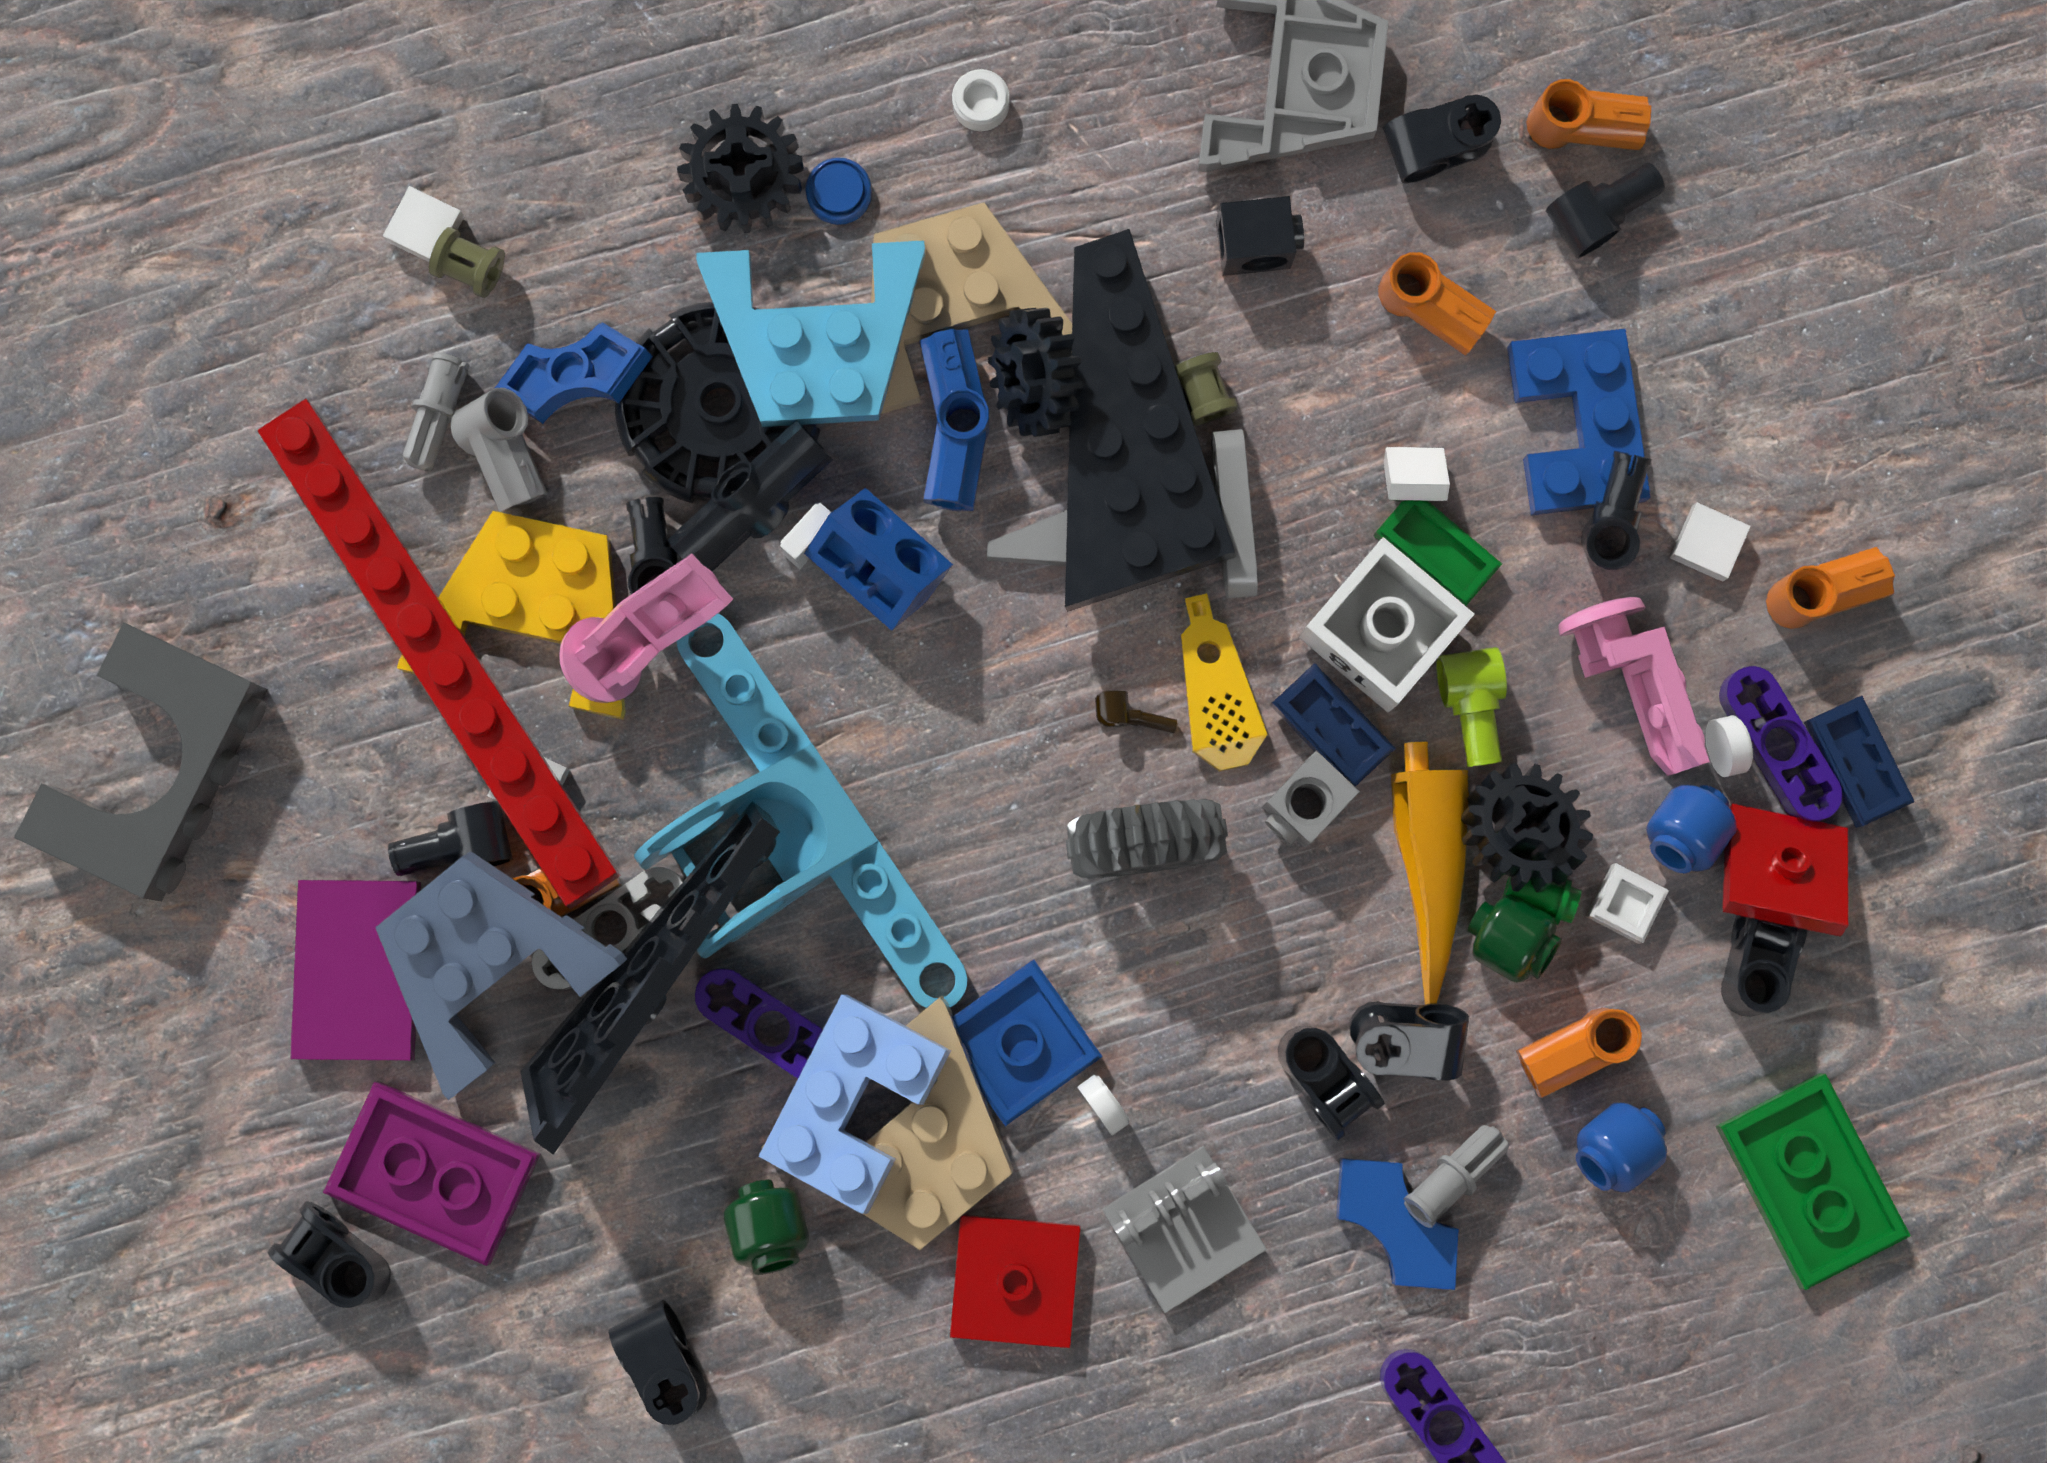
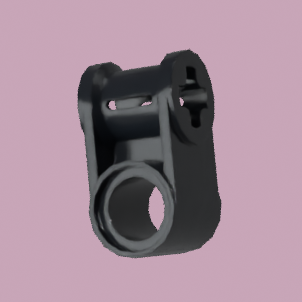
(1432, 141)
(1767, 951)
(1413, 1039)
(1329, 1082)
(320, 1253)
(657, 1355)

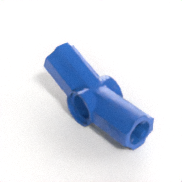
(955, 454)

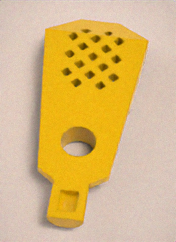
(1214, 682)

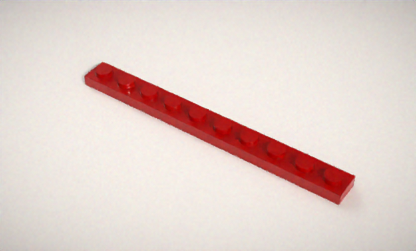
(439, 655)

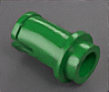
(1557, 900)

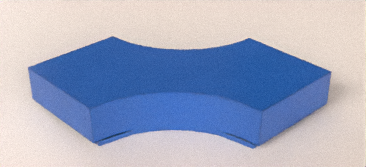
(595, 366)
(1373, 1198)

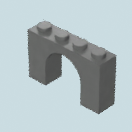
(147, 847)

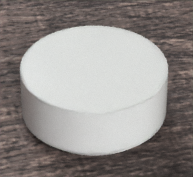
(980, 100)
(1729, 746)
(1104, 1104)

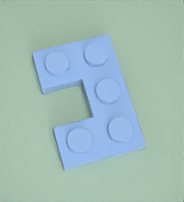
(810, 1129)

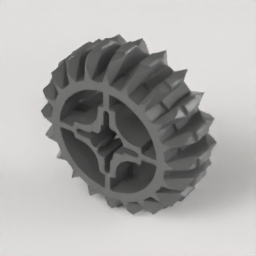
(1146, 838)

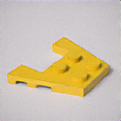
(533, 584)

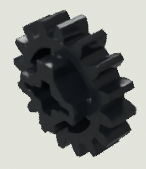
(718, 168)
(1035, 372)
(1532, 854)

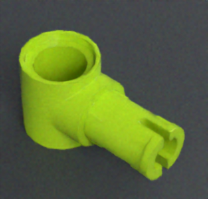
(1473, 686)

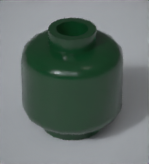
(1514, 938)
(766, 1227)

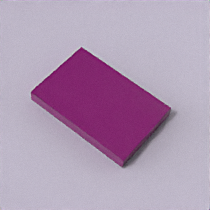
(343, 981)
(431, 1173)

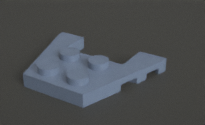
(462, 940)

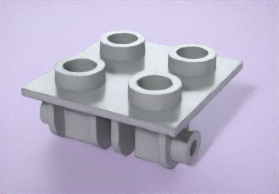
(1184, 1229)

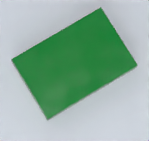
(1813, 1181)

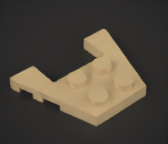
(965, 280)
(942, 1149)

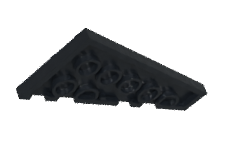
(1135, 465)
(606, 1021)

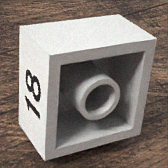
(1386, 625)

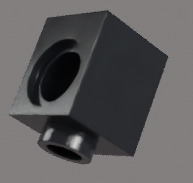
(1258, 235)

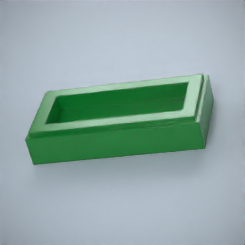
(1439, 548)

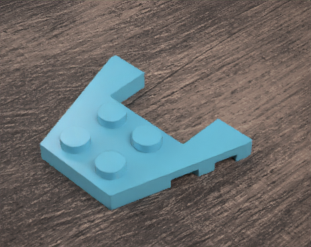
(816, 359)

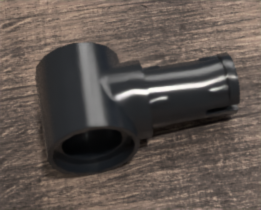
(1592, 214)
(1619, 510)
(650, 542)
(469, 828)

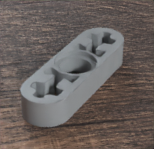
(1233, 495)

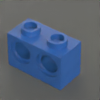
(878, 558)

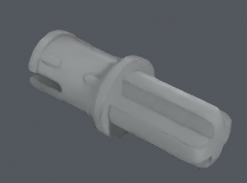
(434, 410)
(1456, 1175)

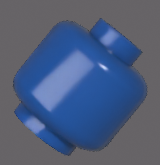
(1691, 828)
(1621, 1147)

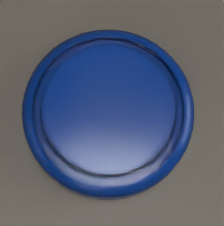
(838, 191)

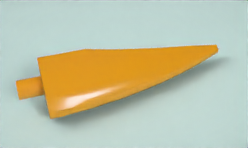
(1430, 840)

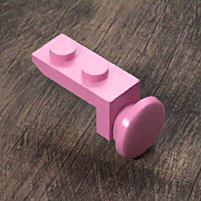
(607, 654)
(1650, 675)

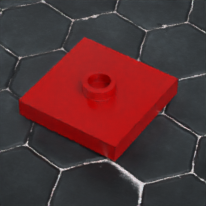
(1787, 871)
(1015, 1281)

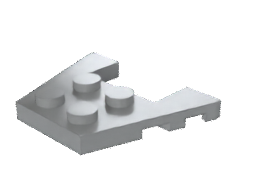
(1318, 87)

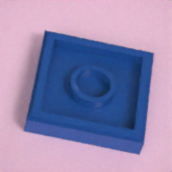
(1023, 1042)

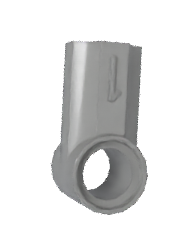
(494, 434)

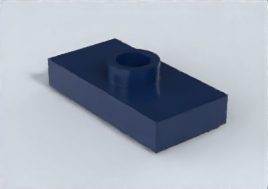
(1332, 725)
(1860, 761)

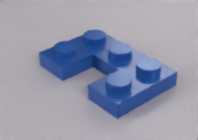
(1599, 378)

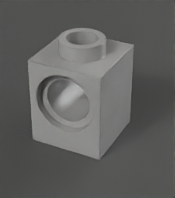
(1330, 786)

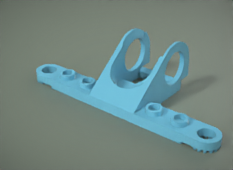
(816, 823)

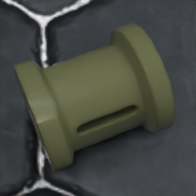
(446, 261)
(1205, 388)

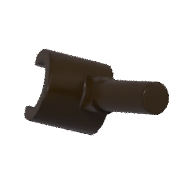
(1114, 711)

